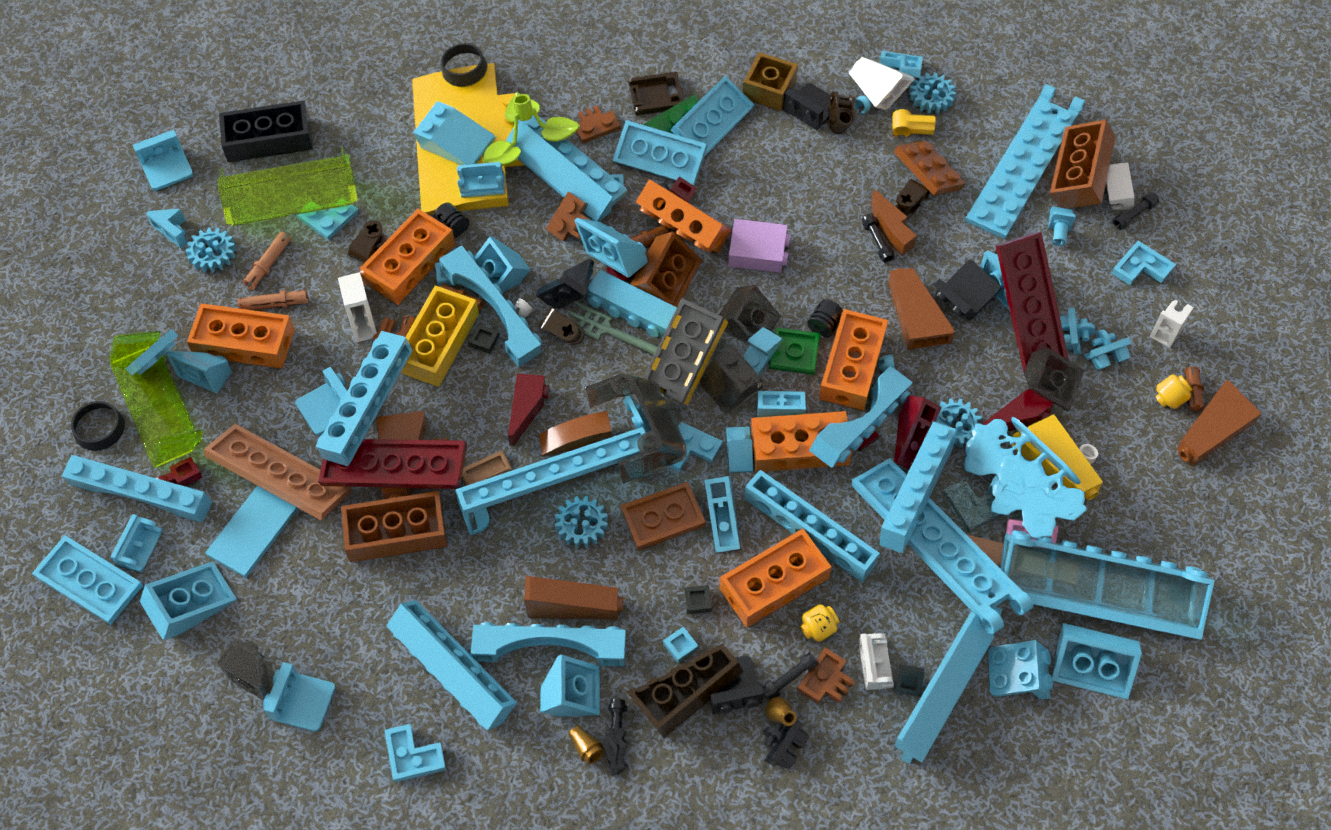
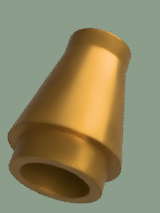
(780, 711)
(587, 746)

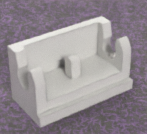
(1120, 187)
(1170, 324)
(875, 661)

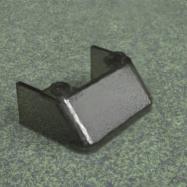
(658, 447)

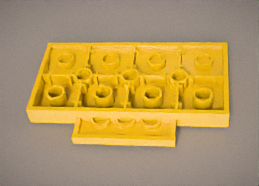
(481, 104)

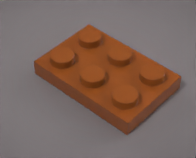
(929, 167)
(662, 515)

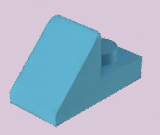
(168, 224)
(761, 349)
(739, 449)

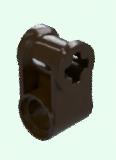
(840, 112)
(911, 197)
(367, 241)
(560, 326)

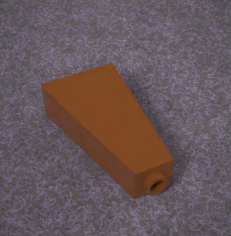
(917, 311)
(1221, 421)
(401, 427)
(570, 600)

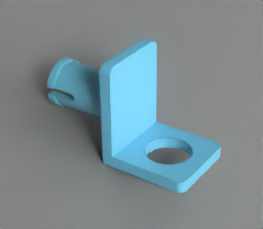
(1061, 221)

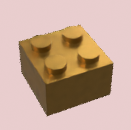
(769, 80)

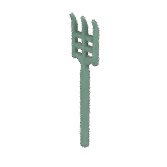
(605, 328)

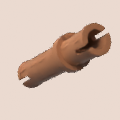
(262, 267)
(280, 299)

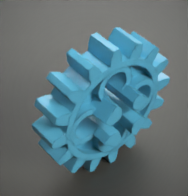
(940, 98)
(204, 257)
(967, 421)
(592, 514)

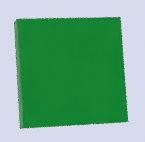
(796, 352)

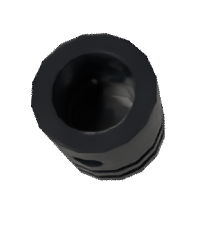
(452, 218)
(825, 318)

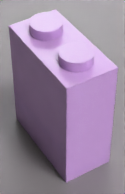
(758, 246)

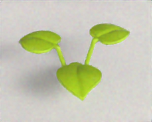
(523, 108)

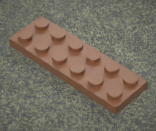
(275, 471)

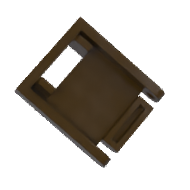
(651, 93)

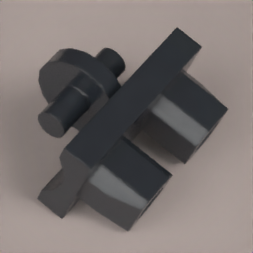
(789, 735)

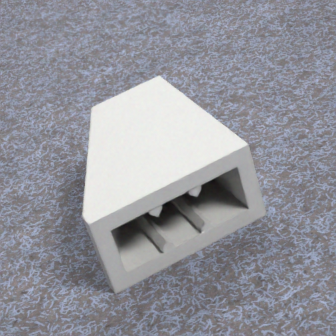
(880, 82)
(357, 307)

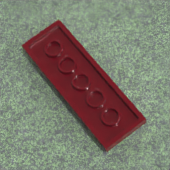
(1031, 296)
(400, 465)

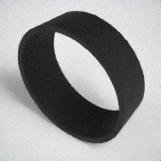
(468, 78)
(108, 440)

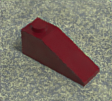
(527, 402)
(1027, 408)
(913, 427)

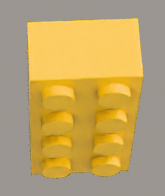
(439, 334)

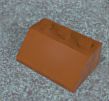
(668, 269)

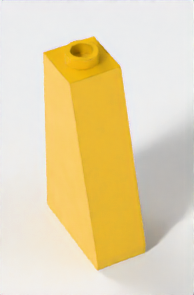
(1058, 440)

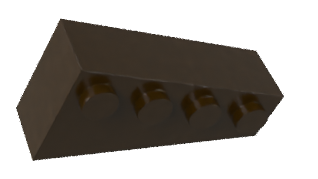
(685, 689)

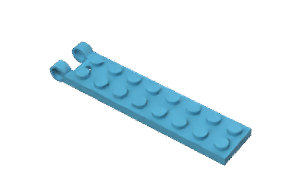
(1023, 164)
(947, 550)

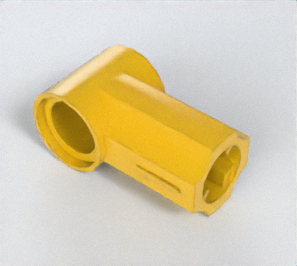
(909, 124)

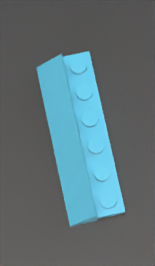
(567, 169)
(944, 690)

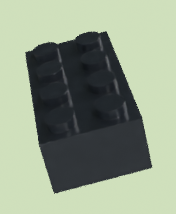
(265, 131)

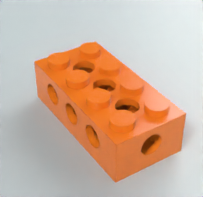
(680, 214)
(407, 256)
(242, 335)
(853, 359)
(794, 439)
(774, 593)

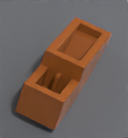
(892, 224)
(576, 433)

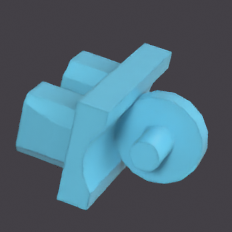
(1083, 330)
(1099, 356)

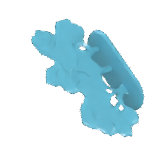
(1023, 482)

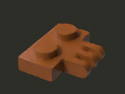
(596, 124)
(563, 221)
(826, 679)

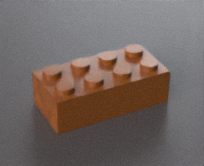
(1083, 164)
(394, 526)

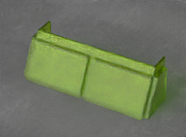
(287, 190)
(153, 400)

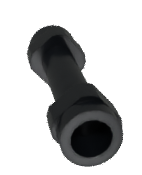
(1148, 201)
(885, 252)
(807, 662)

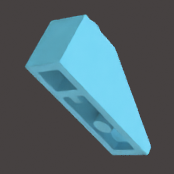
(723, 513)

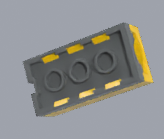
(685, 350)

